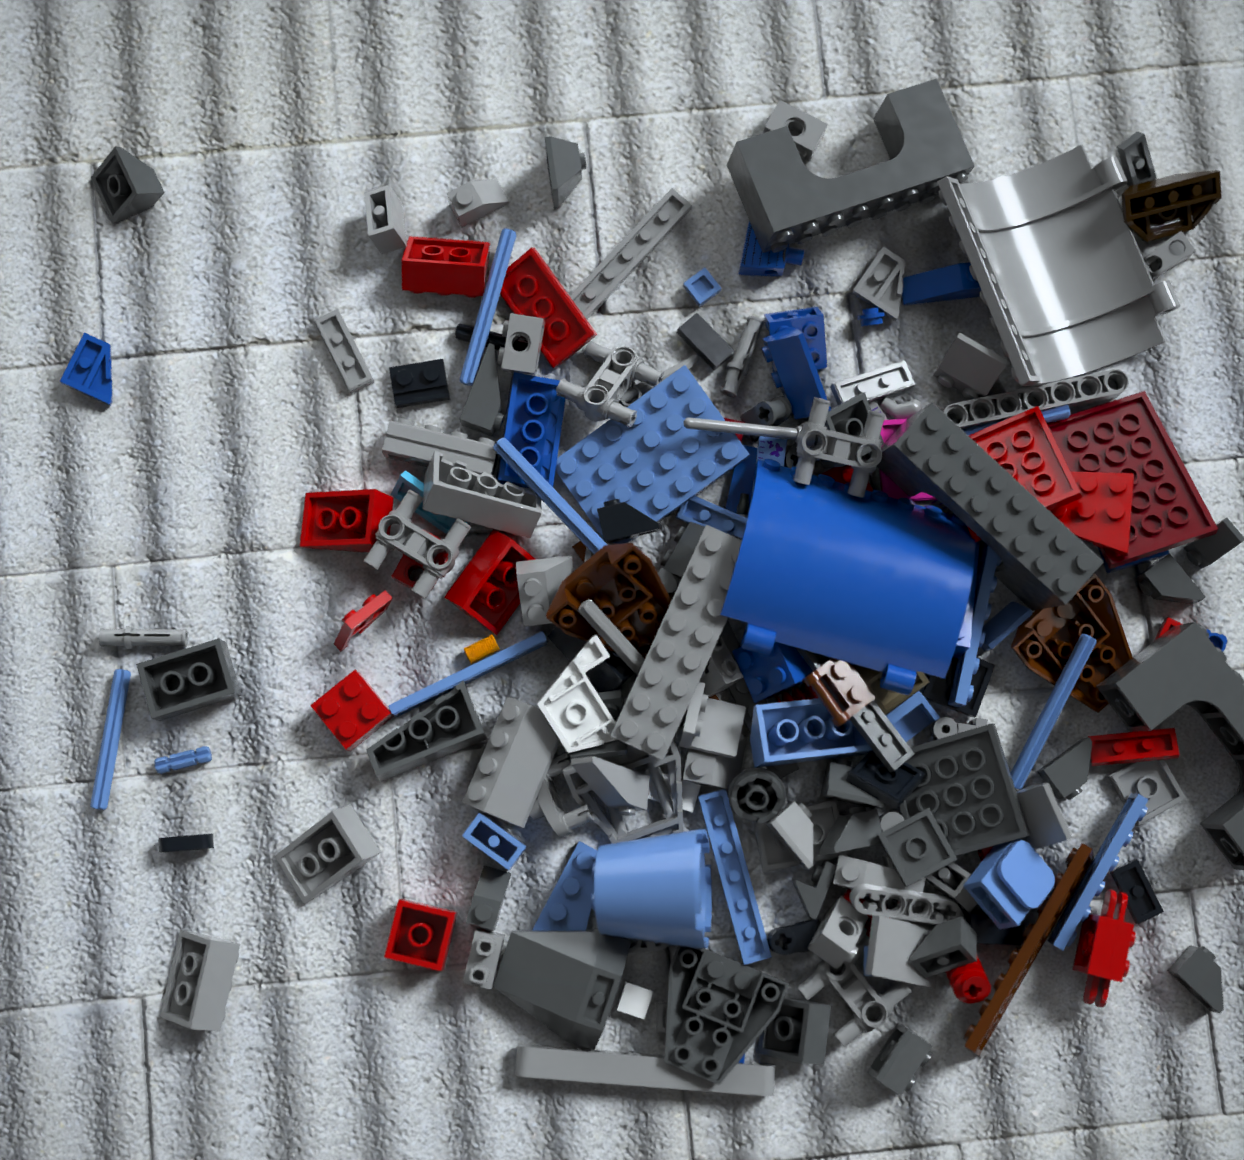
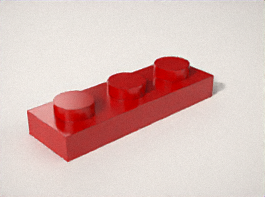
(1134, 747)

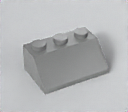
(200, 981)

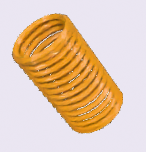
(481, 649)

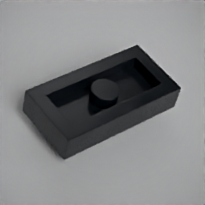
(1141, 897)

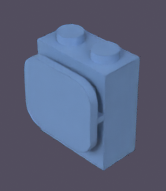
(1010, 882)

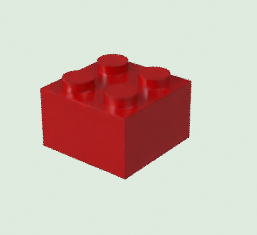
(352, 710)
(421, 934)

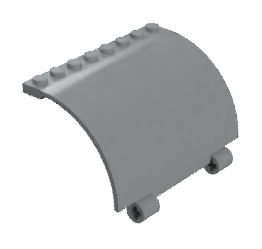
(1059, 267)

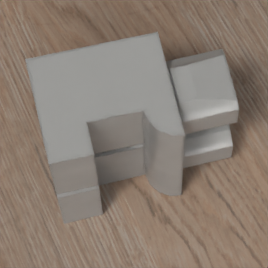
(484, 958)

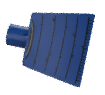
(768, 263)

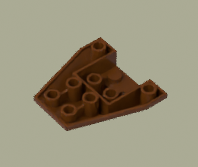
(622, 587)
(1051, 634)

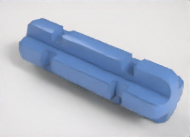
(183, 759)

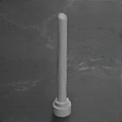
(747, 429)

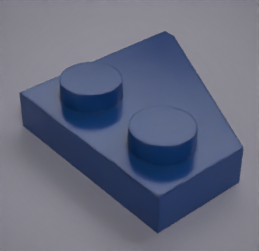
(91, 369)

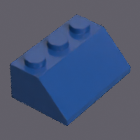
(793, 370)

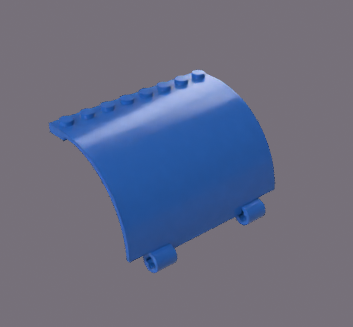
(851, 576)

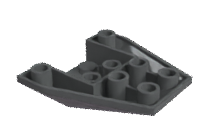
(564, 979)
(716, 1011)

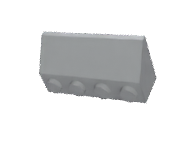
(513, 763)

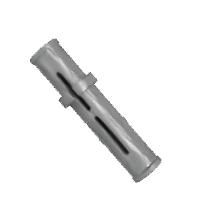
(738, 366)
(133, 637)

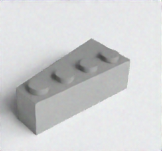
(479, 498)

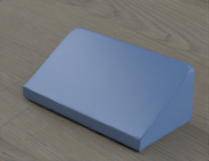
(1004, 623)

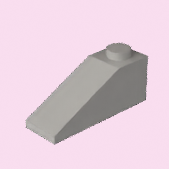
(614, 784)
(854, 872)

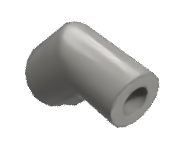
(900, 411)

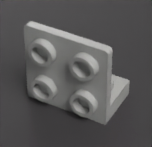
(712, 725)

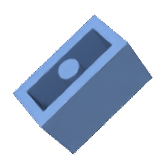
(494, 841)

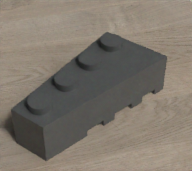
(429, 735)

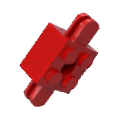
(1104, 948)

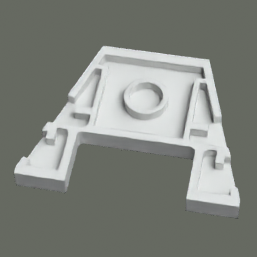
(575, 706)

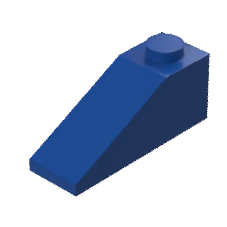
(940, 285)

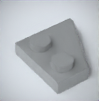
(883, 283)

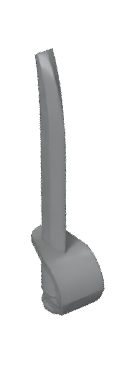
(642, 387)

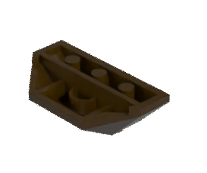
(1170, 203)

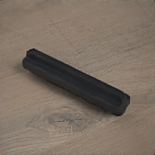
(464, 333)

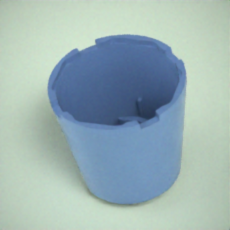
(655, 889)

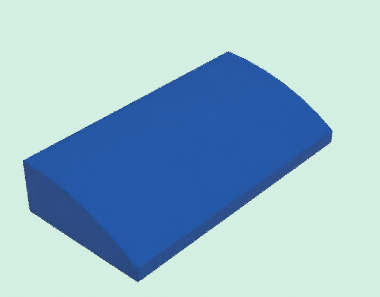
(533, 426)

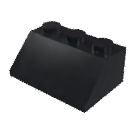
(606, 675)

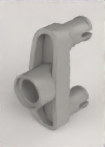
(550, 806)

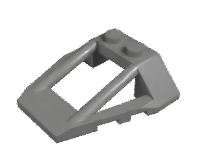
(673, 810)

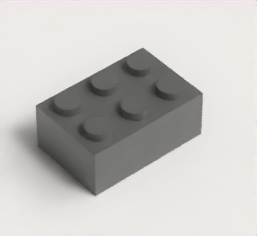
(188, 679)

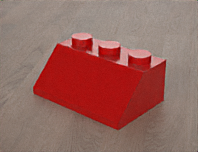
(445, 266)
(489, 582)

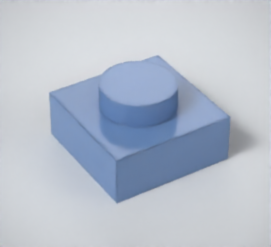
(702, 287)

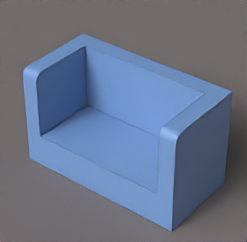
(912, 716)

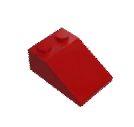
(344, 519)

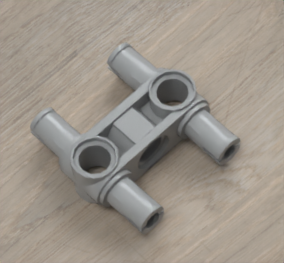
(609, 384)
(839, 447)
(417, 544)
(856, 994)

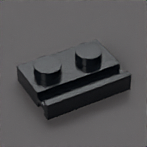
(419, 383)

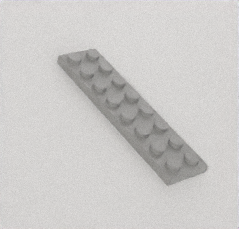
(680, 648)

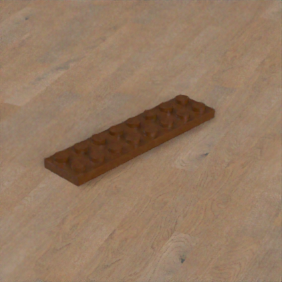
(1022, 959)

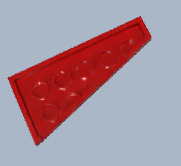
(1103, 510)

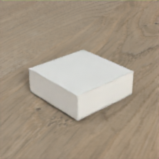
(635, 1000)

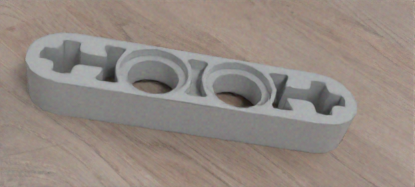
(905, 902)

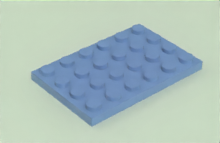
(656, 460)

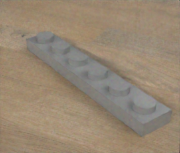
(630, 252)

